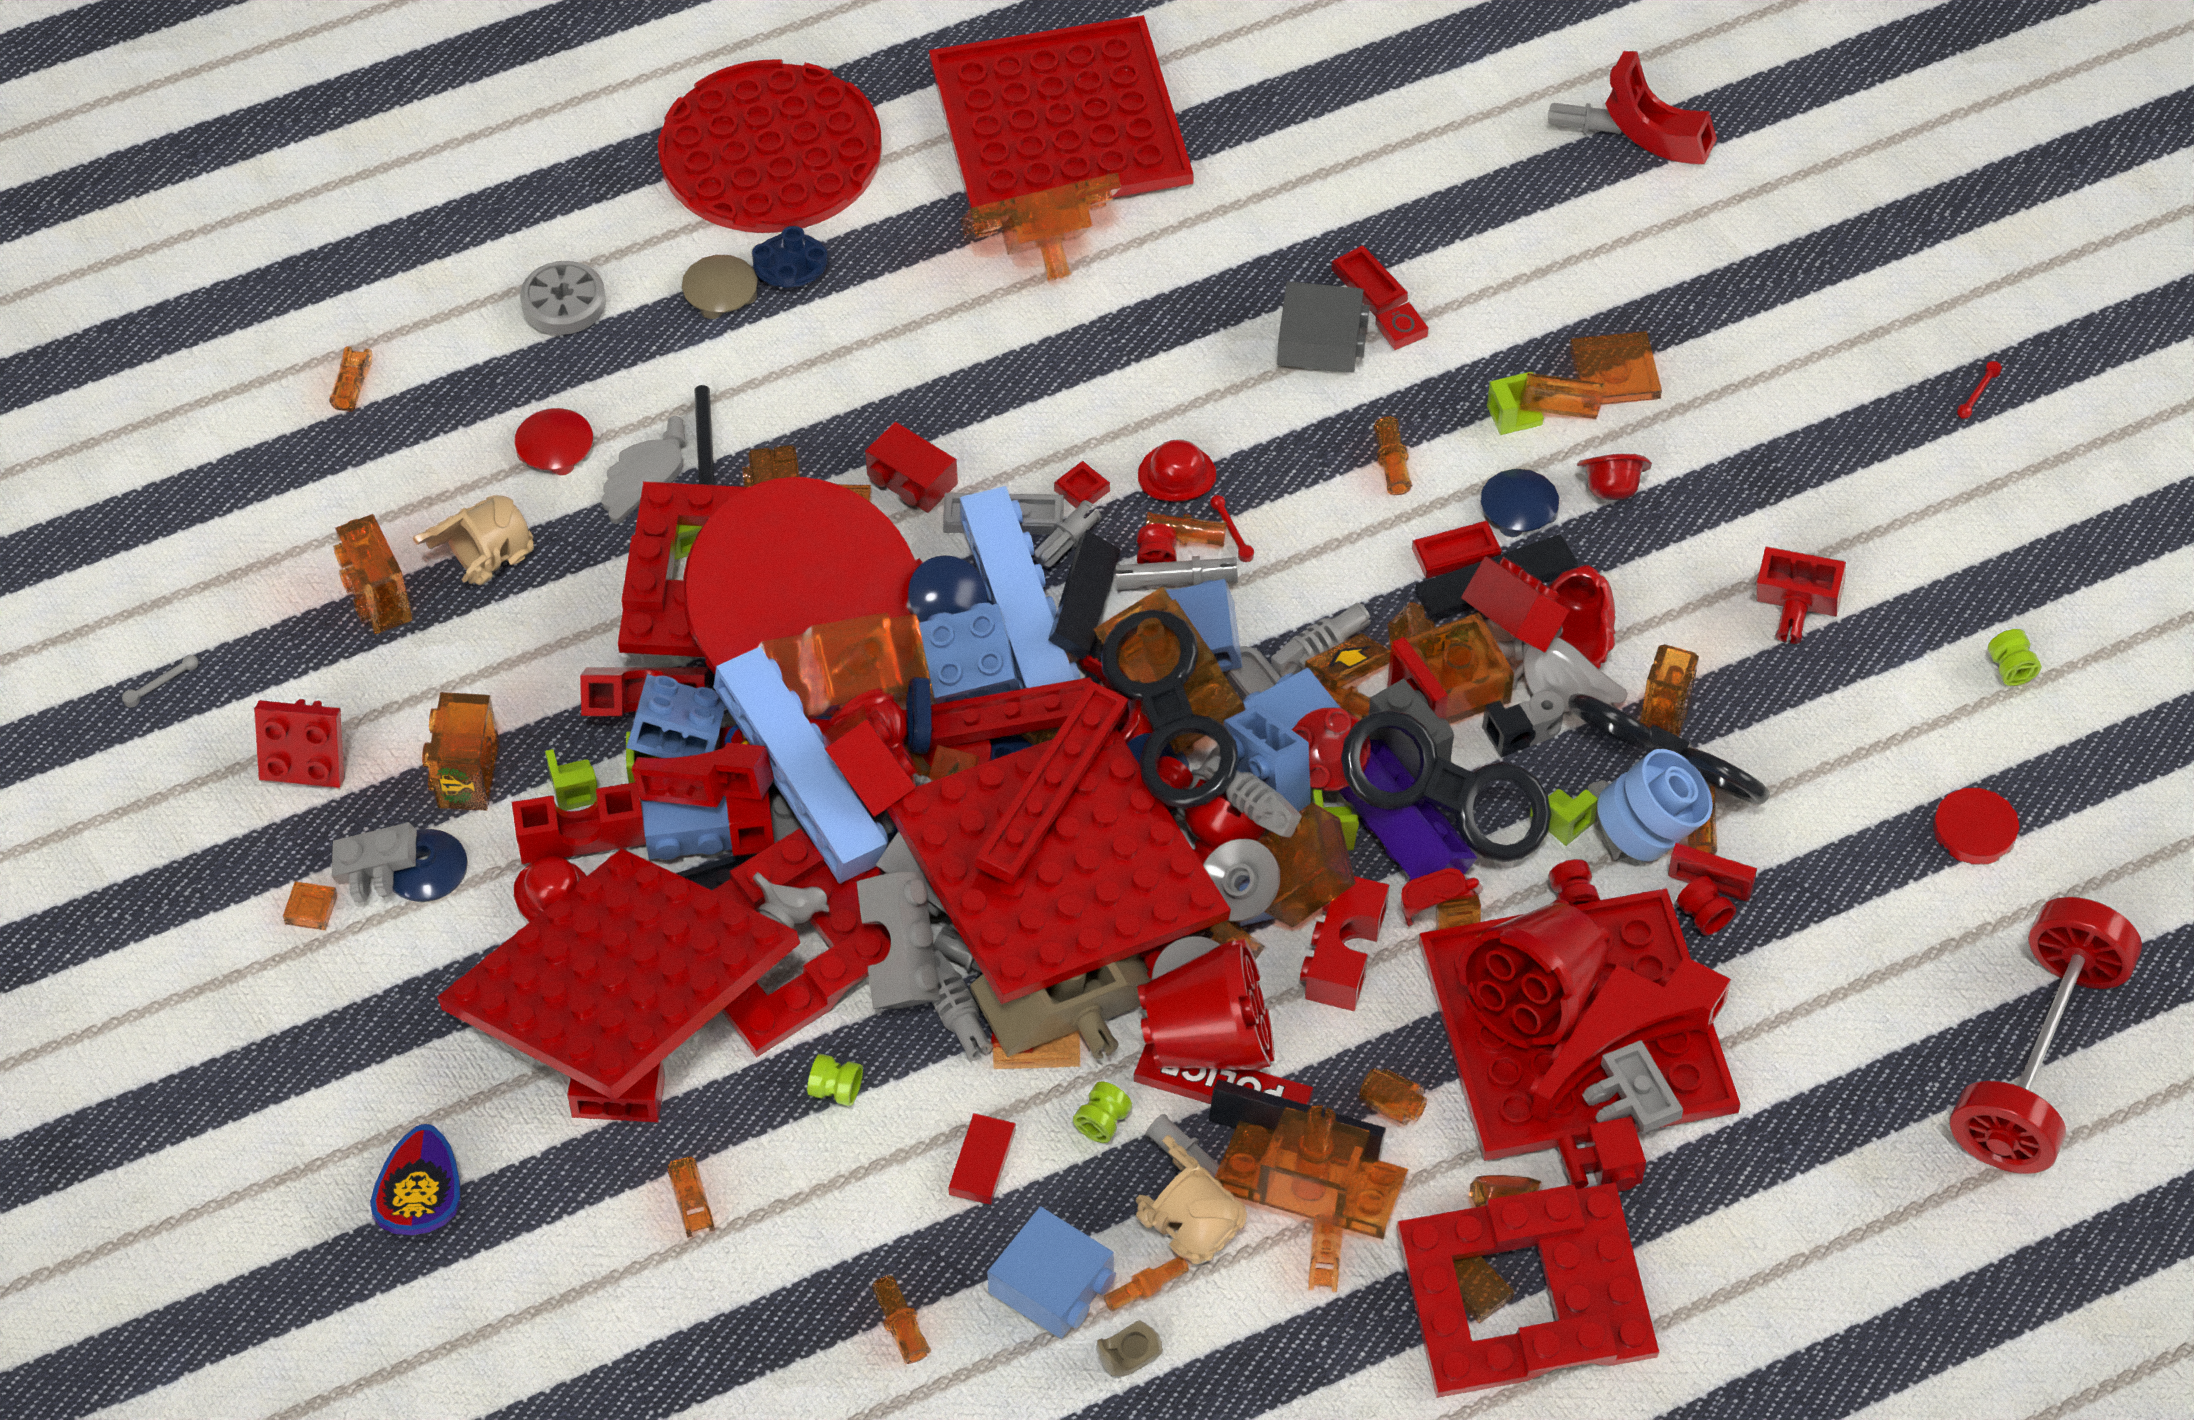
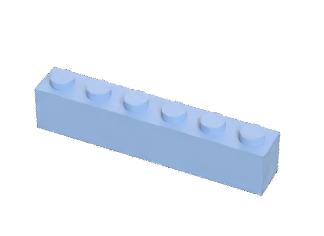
(1016, 584)
(800, 765)

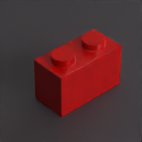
(911, 467)

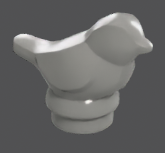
(790, 904)

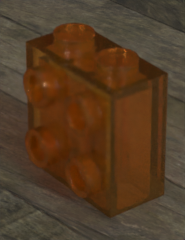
(371, 574)
(1311, 865)

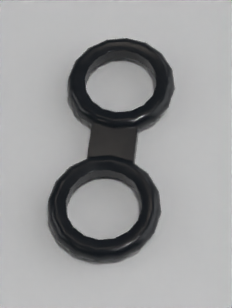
(1170, 711)
(1635, 733)
(1446, 786)

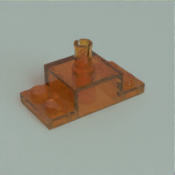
(1044, 219)
(1156, 652)
(848, 658)
(1313, 1171)

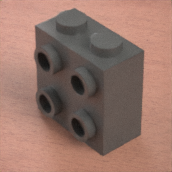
(1322, 327)
(1404, 699)

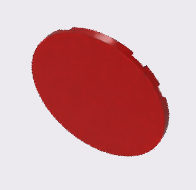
(770, 146)
(789, 561)

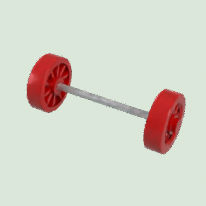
(2008, 1122)

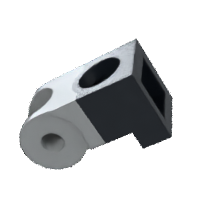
(1523, 723)

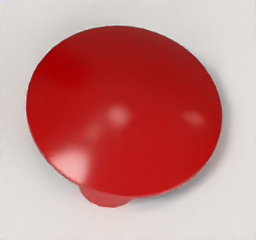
(554, 440)
(1326, 733)

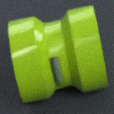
(2013, 654)
(831, 1079)
(1099, 1116)

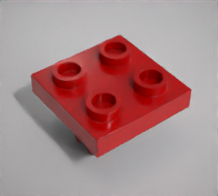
(299, 743)

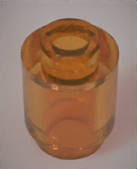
(1393, 1095)

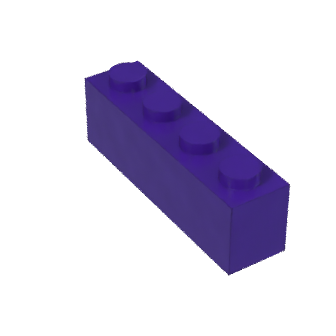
(1413, 835)

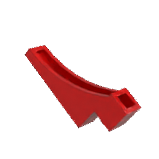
(1623, 1013)

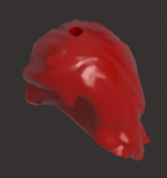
(1591, 612)

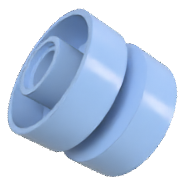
(1654, 805)

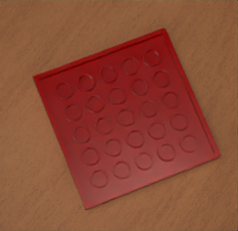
(1060, 111)
(1095, 890)
(618, 972)
(1500, 1075)

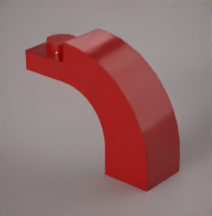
(1653, 124)

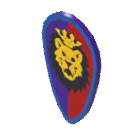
(417, 1184)

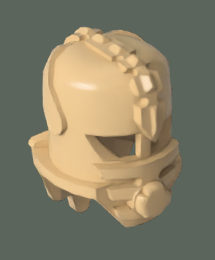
(483, 537)
(1194, 1207)

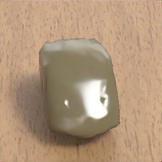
(1129, 1349)

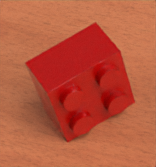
(869, 759)

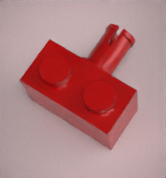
(1799, 585)
(638, 1103)

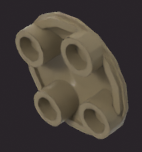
(719, 284)

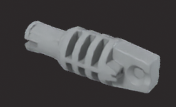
(1319, 638)
(1259, 801)
(958, 1009)

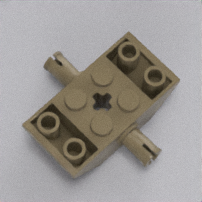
(1065, 1008)

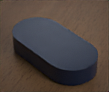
(918, 715)

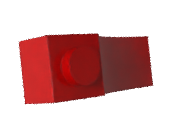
(705, 777)

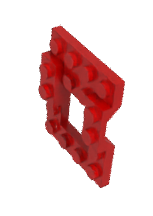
(651, 601)
(853, 946)
(1587, 1274)

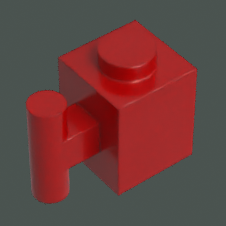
(1609, 1151)

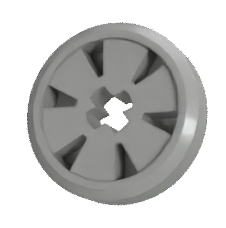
(577, 311)

